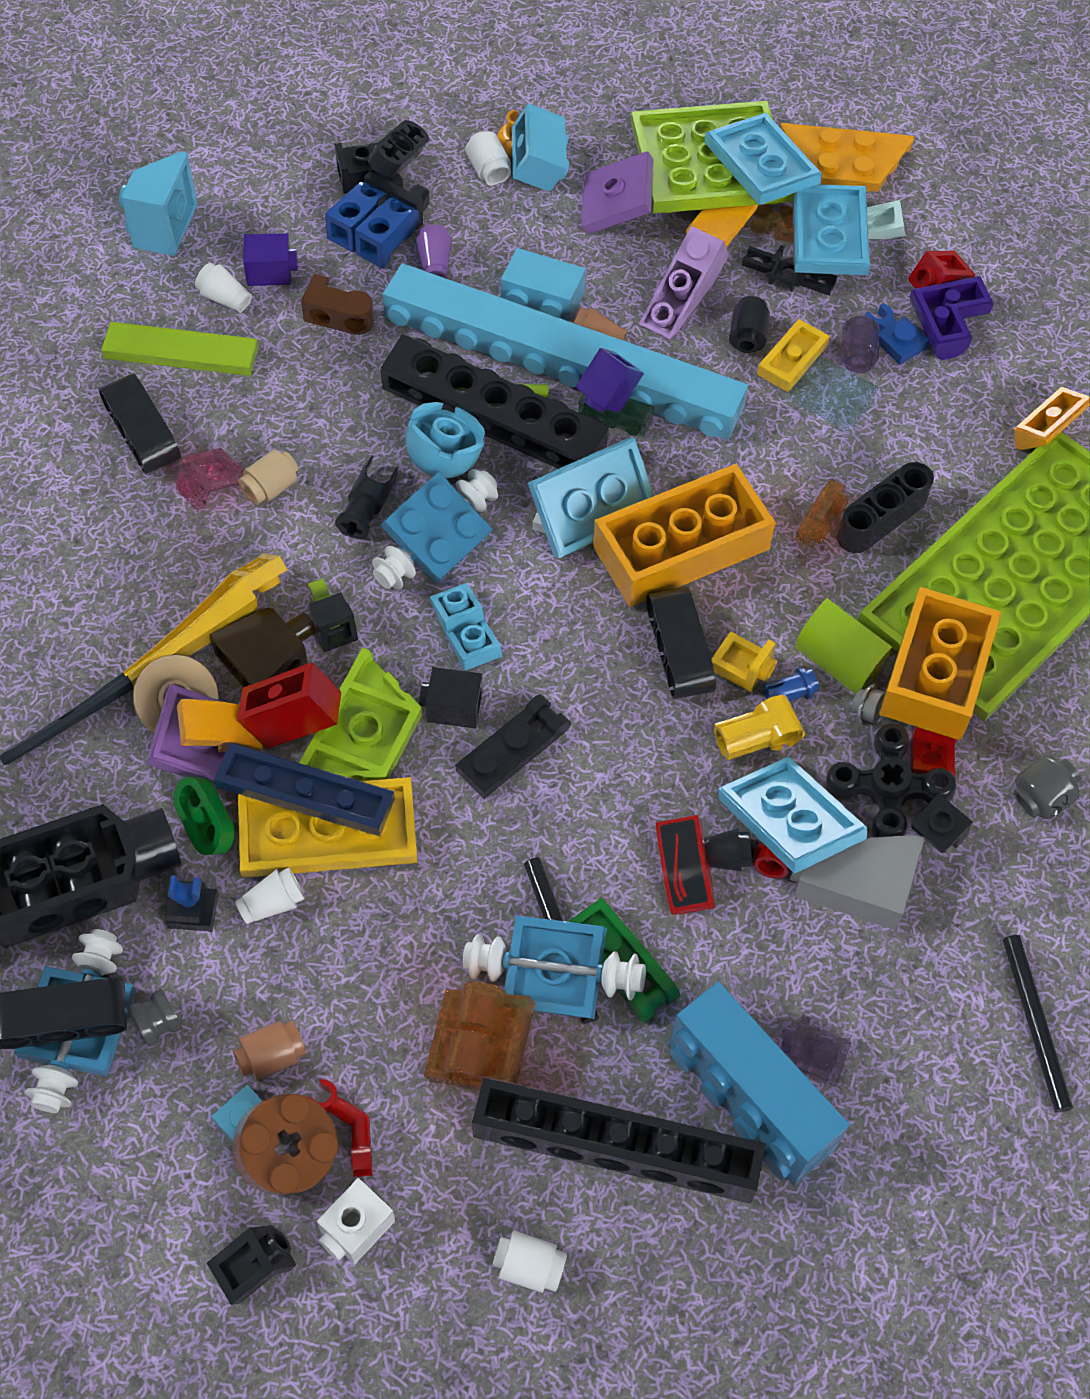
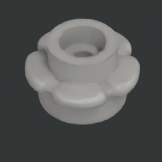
(868, 704)

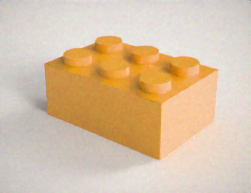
(940, 663)

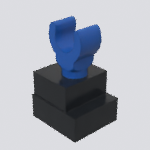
(190, 905)

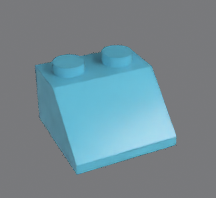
(159, 204)

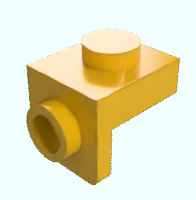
(744, 661)

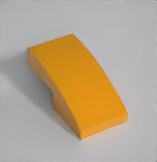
(212, 725)

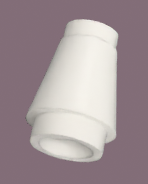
(221, 287)
(271, 896)

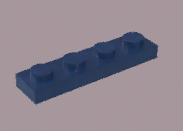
(304, 789)

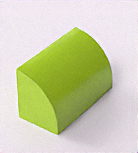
(843, 647)

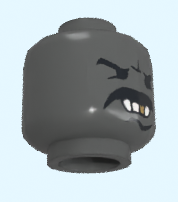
(1047, 787)

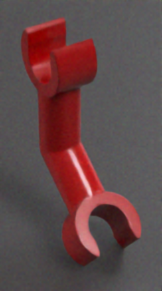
(360, 1128)

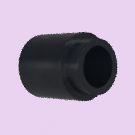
(749, 324)

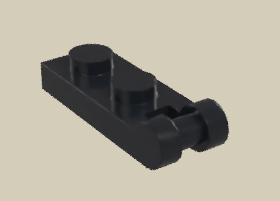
(512, 747)

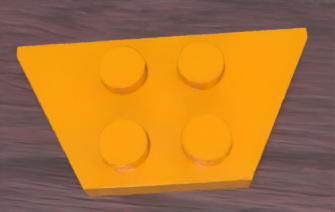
(850, 155)

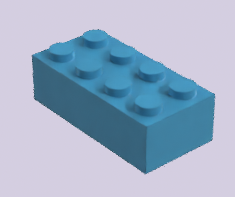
(756, 1084)

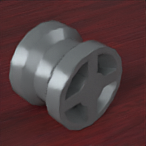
(155, 1017)

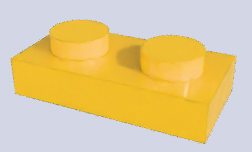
(793, 355)

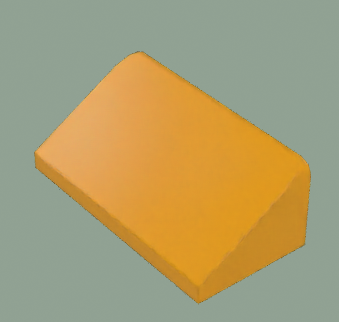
(723, 222)
(1050, 418)

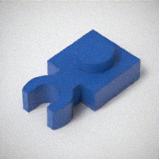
(898, 338)

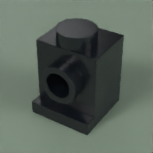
(353, 164)

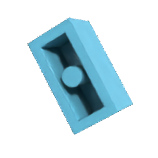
(539, 148)
(543, 284)

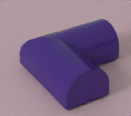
(943, 311)

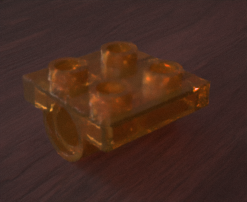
(479, 1036)

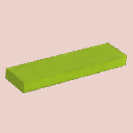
(180, 348)

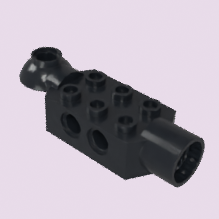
(78, 869)

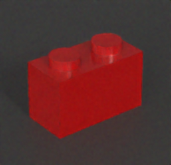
(289, 706)

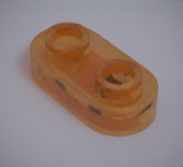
(815, 524)

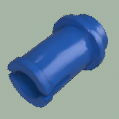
(793, 686)

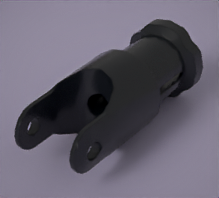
(364, 501)

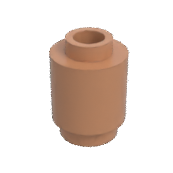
(269, 1050)

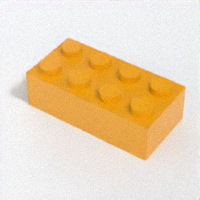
(683, 534)

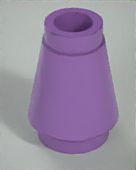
(434, 249)

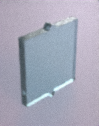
(834, 394)

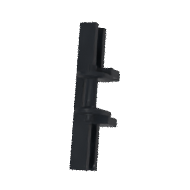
(775, 270)

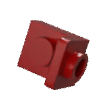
(939, 268)

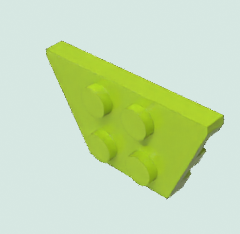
(371, 726)

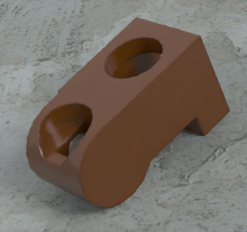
(337, 307)

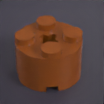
(312, 1145)

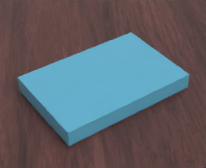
(762, 158)
(831, 230)
(588, 490)
(792, 814)

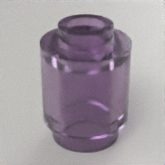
(860, 344)

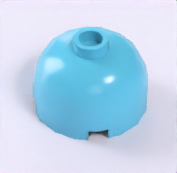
(443, 440)

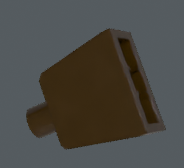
(262, 645)

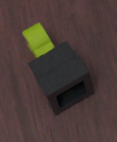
(331, 617)

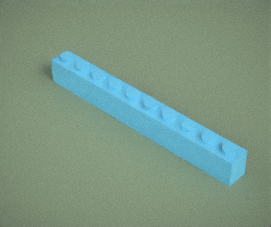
(559, 348)

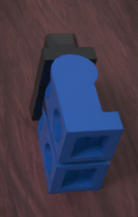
(376, 217)

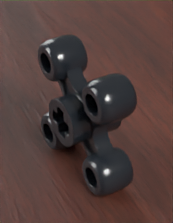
(889, 770)

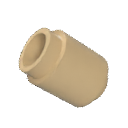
(268, 477)

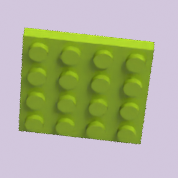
(684, 167)

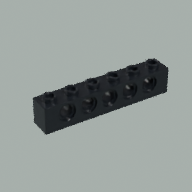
(504, 423)
(618, 1140)

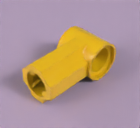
(769, 725)

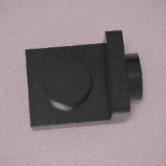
(942, 824)
(251, 1262)

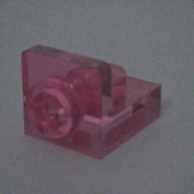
(205, 474)

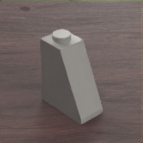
(865, 879)

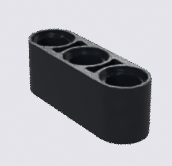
(140, 423)
(885, 507)
(682, 642)
(62, 1013)

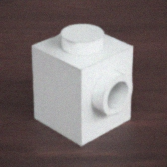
(354, 1222)

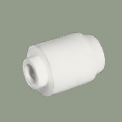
(488, 157)
(529, 1262)

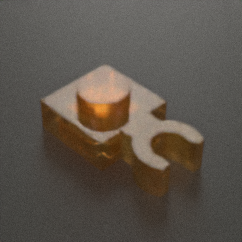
(780, 223)

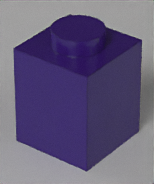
(269, 259)
(608, 381)

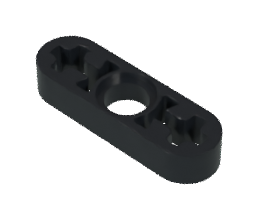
(398, 149)

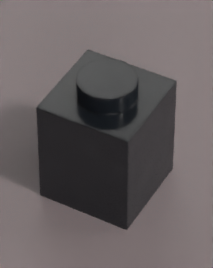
(452, 697)

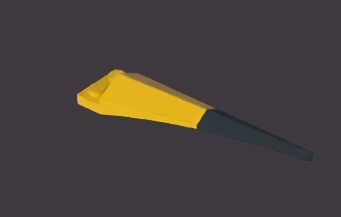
(222, 607)

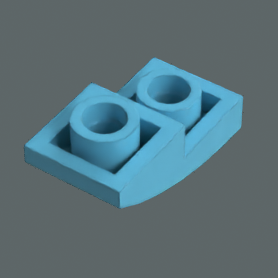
(465, 626)

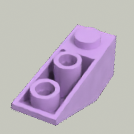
(685, 282)

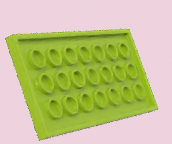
(1015, 553)

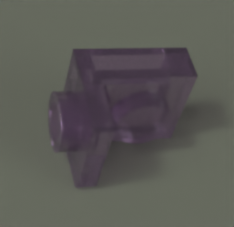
(816, 1051)

